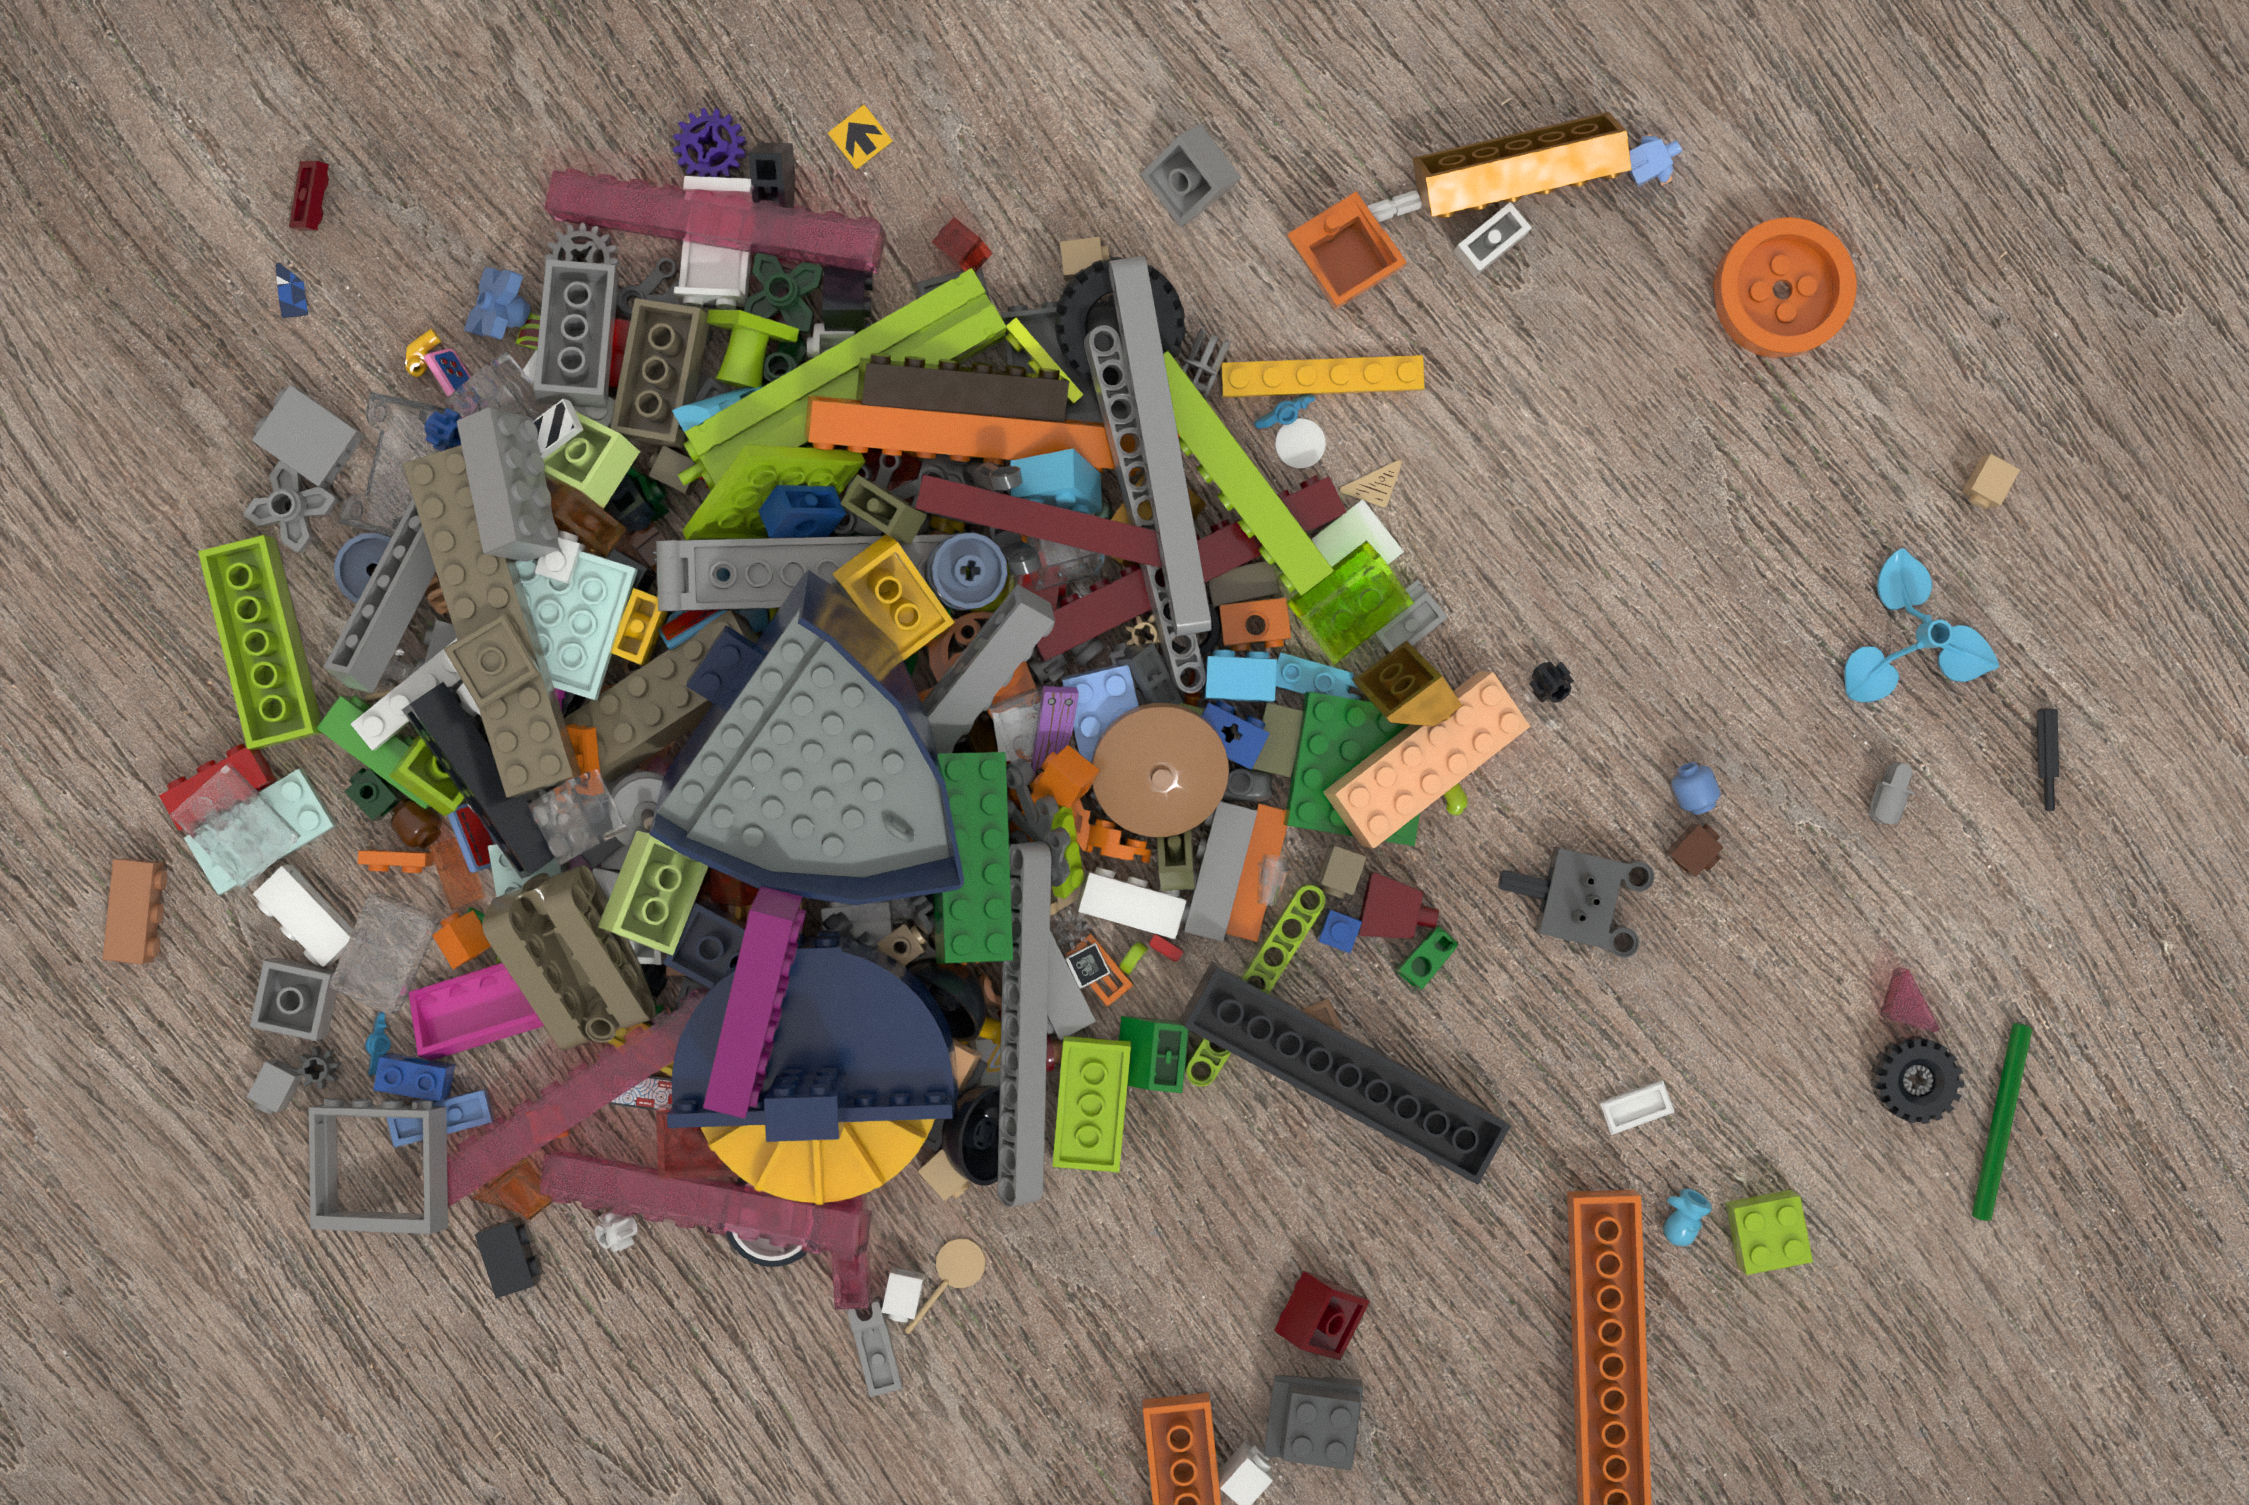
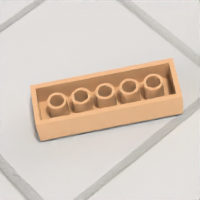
(1426, 761)

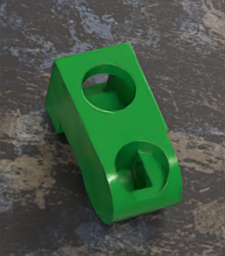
(1427, 958)

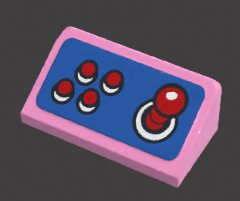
(447, 369)

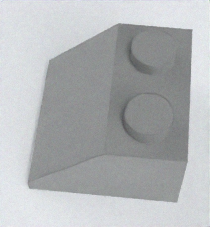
(1190, 175)

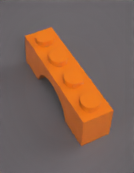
(1065, 778)

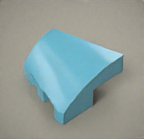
(697, 412)

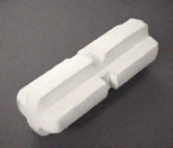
(1399, 205)

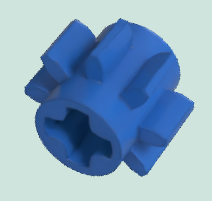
(443, 430)

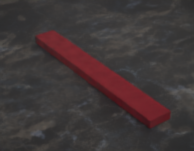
(1038, 520)

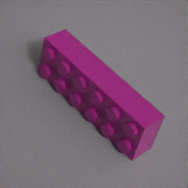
(755, 1002)

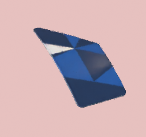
(290, 293)

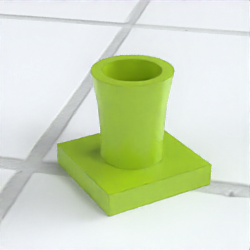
(747, 345)

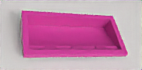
(469, 1012)

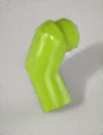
(1456, 800)

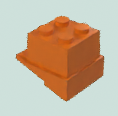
(1346, 250)

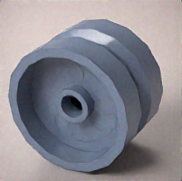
(355, 561)
(986, 569)

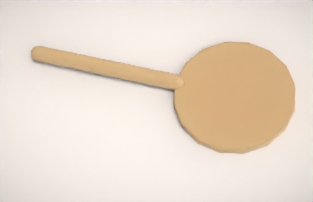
(958, 1265)

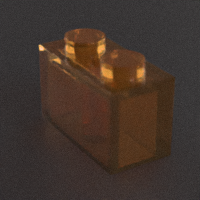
(585, 519)

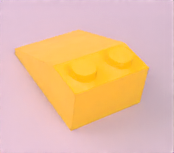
(894, 595)

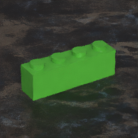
(383, 760)

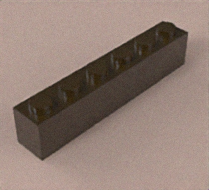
(962, 389)

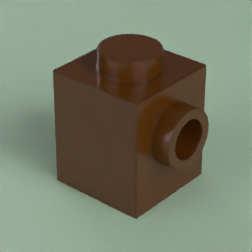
(1696, 849)

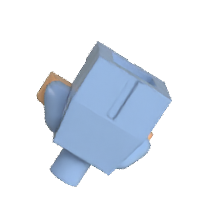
(1653, 160)

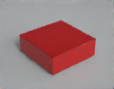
(1165, 947)

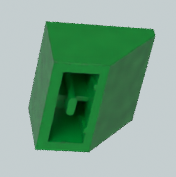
(1155, 1053)

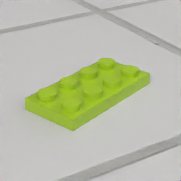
(1091, 1104)

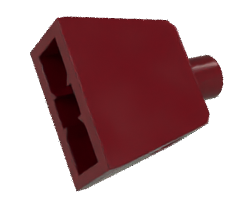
(1393, 909)

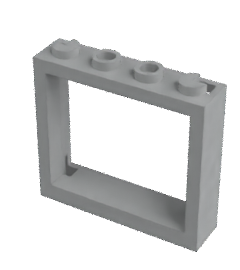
(323, 1168)

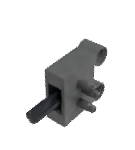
(1580, 897)

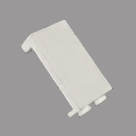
(714, 273)

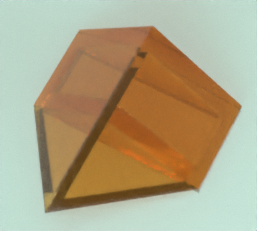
(517, 1191)

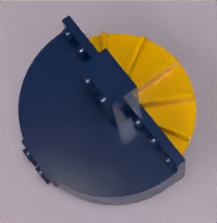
(849, 1080)

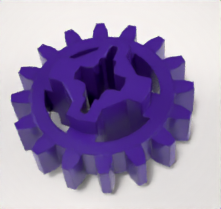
(712, 131)

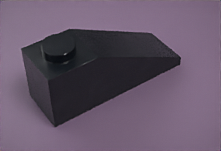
(773, 173)

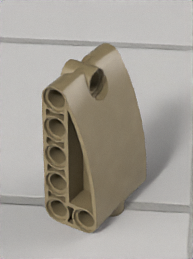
(569, 970)

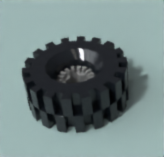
(1926, 1099)

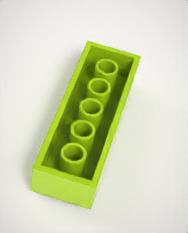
(261, 641)

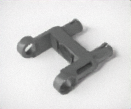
(989, 476)

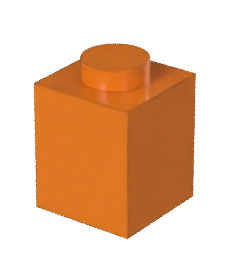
(461, 938)

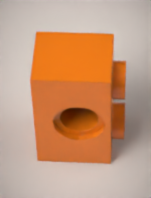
(1273, 614)

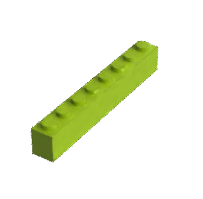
(1243, 485)

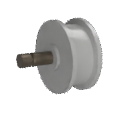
(636, 802)

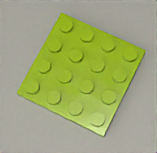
(735, 500)

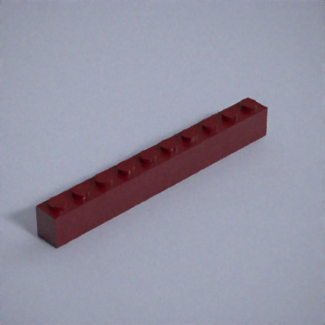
(1219, 552)

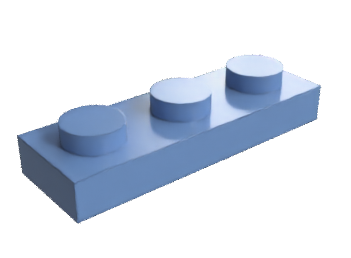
(461, 1113)

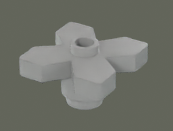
(293, 522)

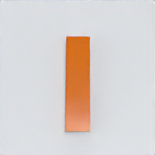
(1266, 838)

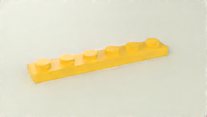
(1322, 376)

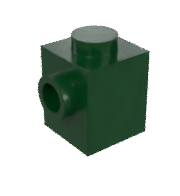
(373, 794)

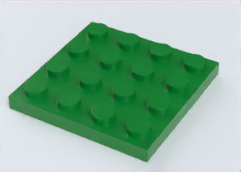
(1331, 742)

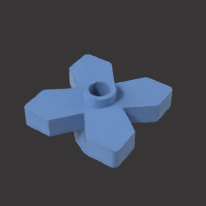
(497, 304)

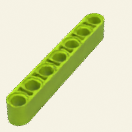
(1259, 967)

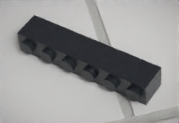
(473, 770)

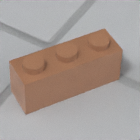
(134, 911)

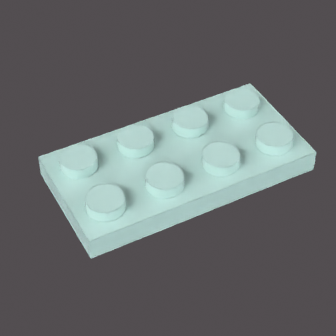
(297, 803)

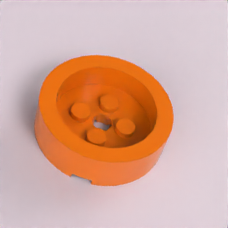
(1818, 280)

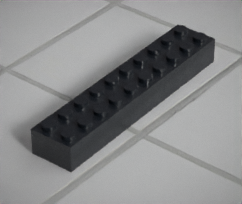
(1344, 1072)

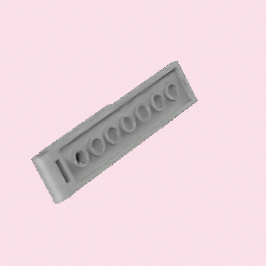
(759, 569)

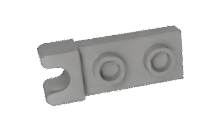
(875, 1350)

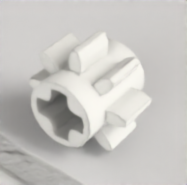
(615, 1231)

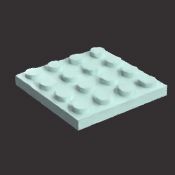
(578, 619)

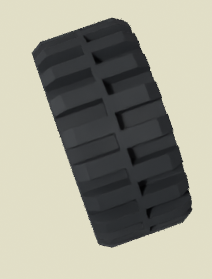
(1090, 286)

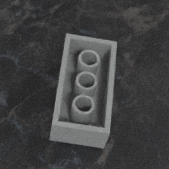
(576, 333)
(508, 485)

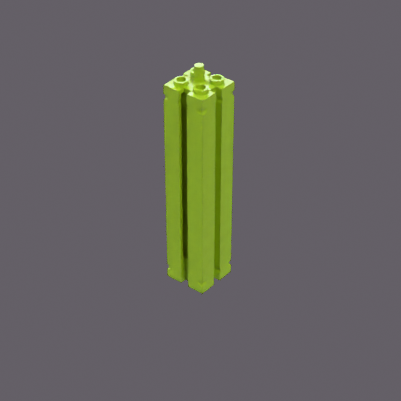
(943, 324)

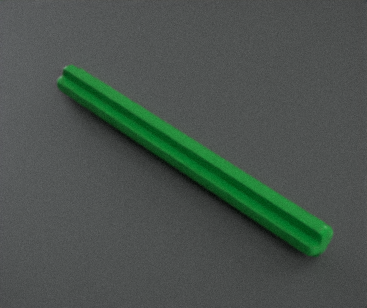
(2002, 1122)

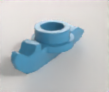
(1284, 412)
(377, 1042)

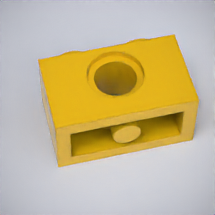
(639, 628)

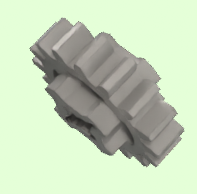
(591, 250)

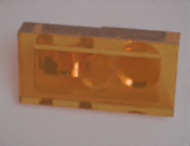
(457, 881)

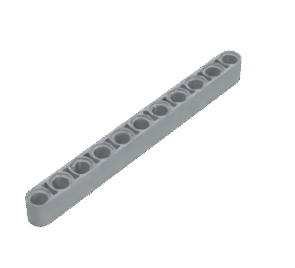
(1160, 445)
(1134, 495)
(1025, 1028)

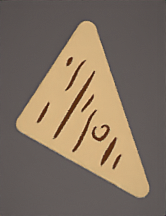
(1375, 486)

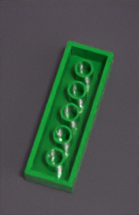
(977, 918)

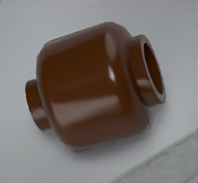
(415, 824)

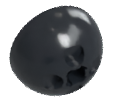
(957, 995)
(973, 1135)

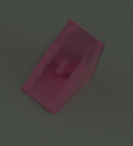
(1906, 1003)

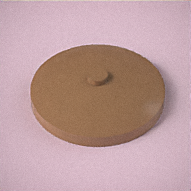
(1160, 769)

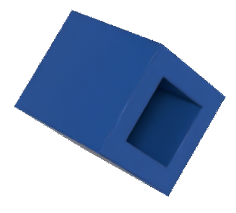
(1338, 930)

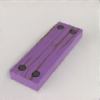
(1054, 723)

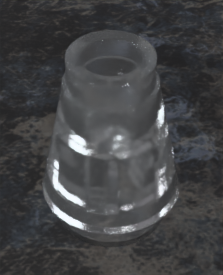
(1271, 878)

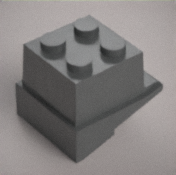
(1314, 1420)

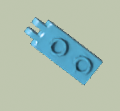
(1305, 675)

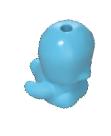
(1685, 1222)

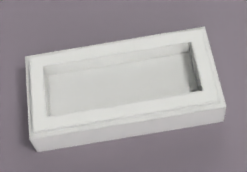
(1636, 1107)

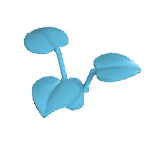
(1964, 652)

